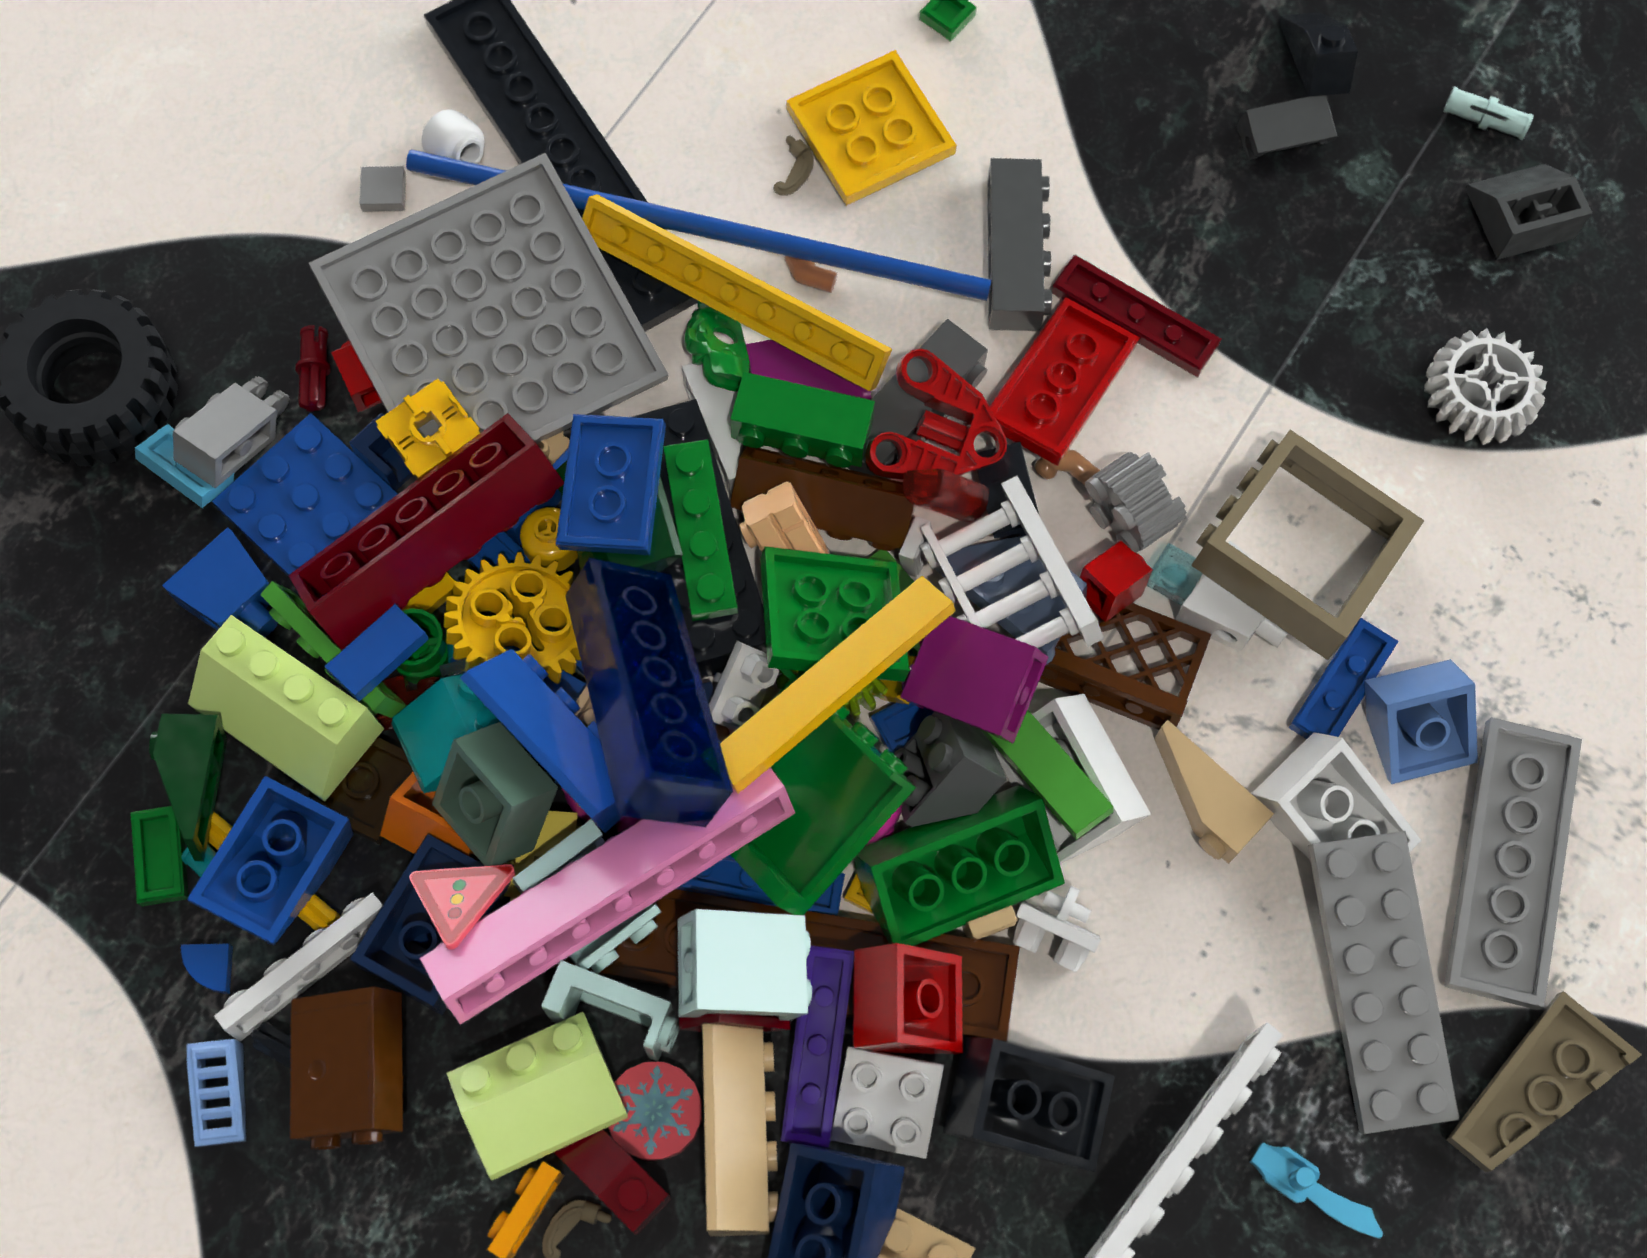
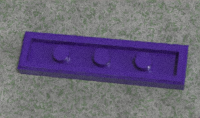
(818, 1049)

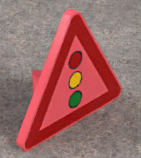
(459, 897)

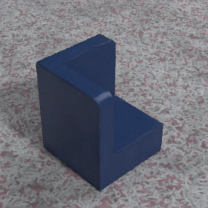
(380, 455)

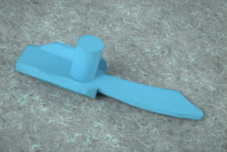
(1298, 1180)

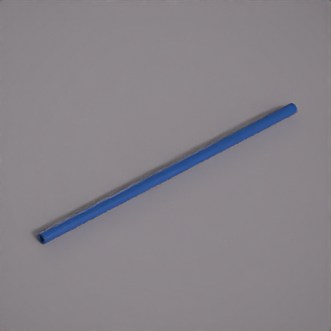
(733, 232)

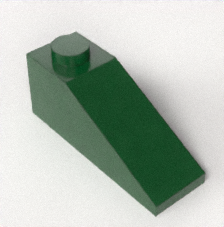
(190, 762)

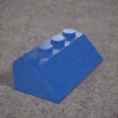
(547, 729)

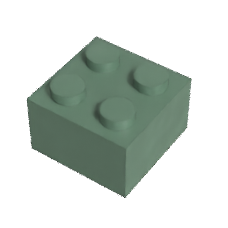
(494, 795)

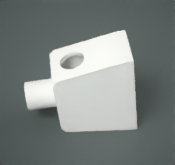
(1226, 616)

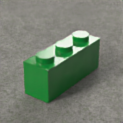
(802, 420)

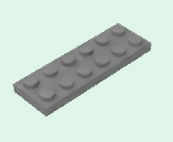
(1513, 864)
(1383, 982)

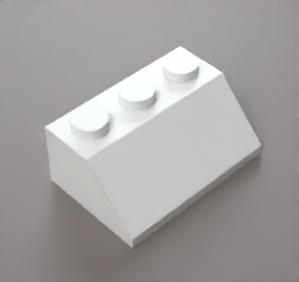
(1083, 738)

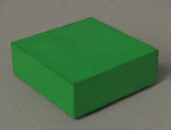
(947, 16)

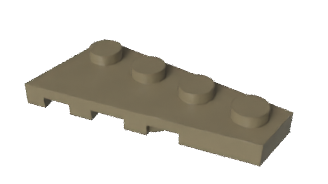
(1542, 1080)

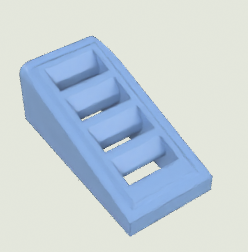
(197, 1077)

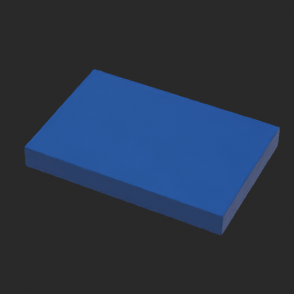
(611, 484)

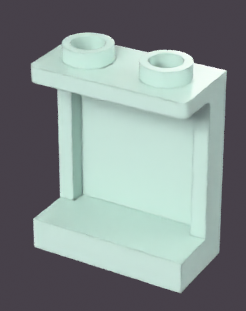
(578, 844)
(743, 964)
(576, 984)

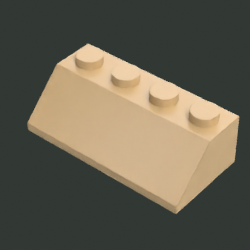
(736, 1131)

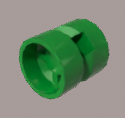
(432, 654)

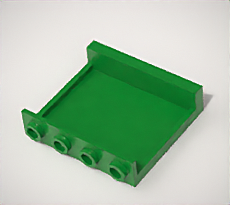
(840, 801)

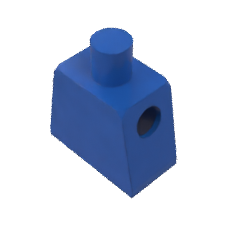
(221, 584)

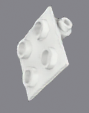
(887, 1102)

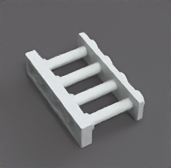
(1034, 546)

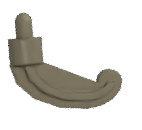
(801, 169)
(566, 1220)

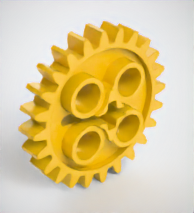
(485, 636)

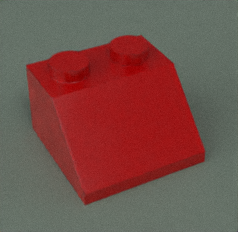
(907, 1000)

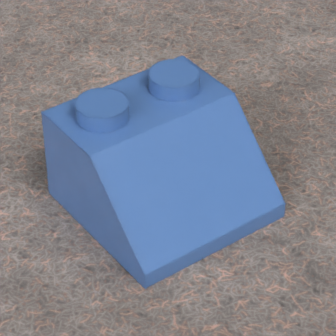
(1423, 720)

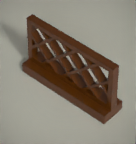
(1128, 693)

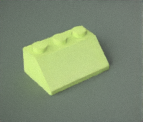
(537, 1095)

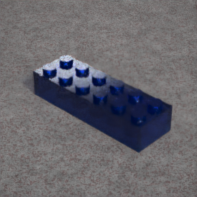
(647, 695)

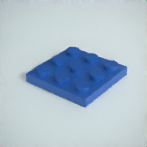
(302, 495)

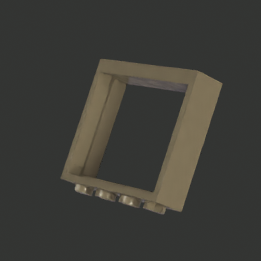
(1273, 596)

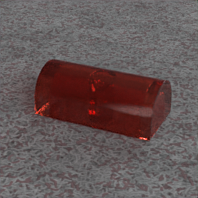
(946, 493)

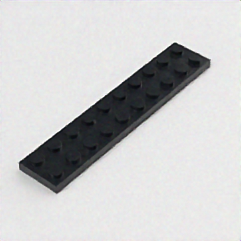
(542, 115)

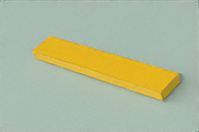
(833, 681)

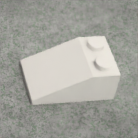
(1328, 797)

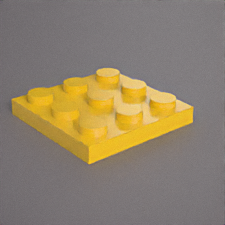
(871, 127)

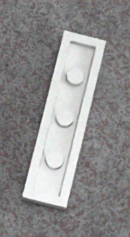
(293, 976)

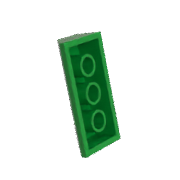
(960, 867)

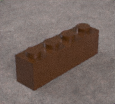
(836, 498)

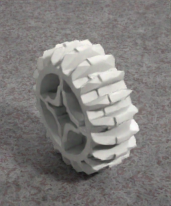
(1472, 397)

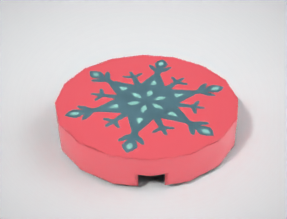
(661, 1111)

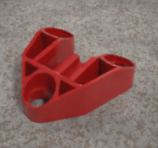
(952, 396)

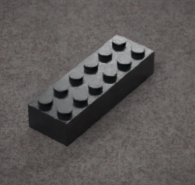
(712, 637)

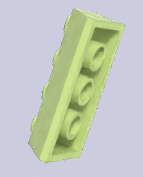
(281, 708)

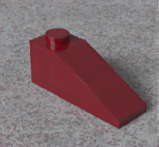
(615, 1179)

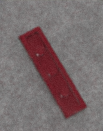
(1156, 325)

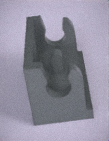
(1286, 126)

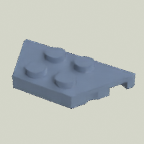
(1008, 583)

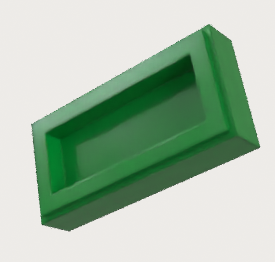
(157, 857)

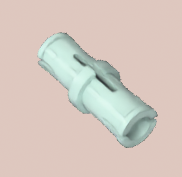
(1516, 122)

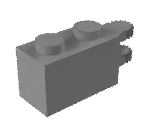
(228, 430)

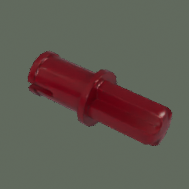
(312, 368)

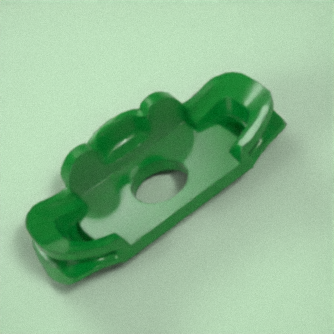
(721, 361)

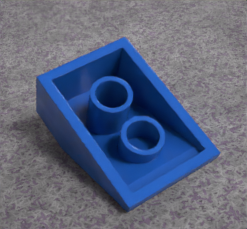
(272, 861)

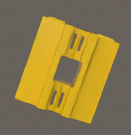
(430, 403)

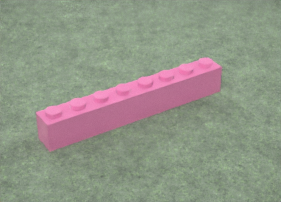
(594, 897)

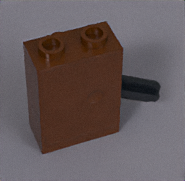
(342, 1066)

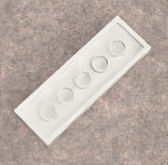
(1194, 1137)

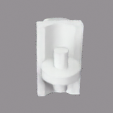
(741, 686)
(1075, 941)

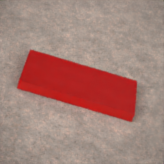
(1062, 380)

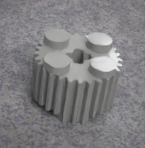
(1134, 500)

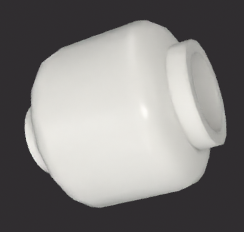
(453, 137)

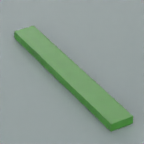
(1042, 762)

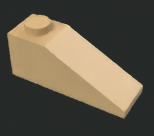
(1214, 802)

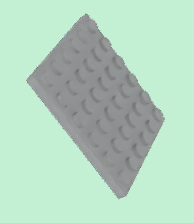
(496, 302)

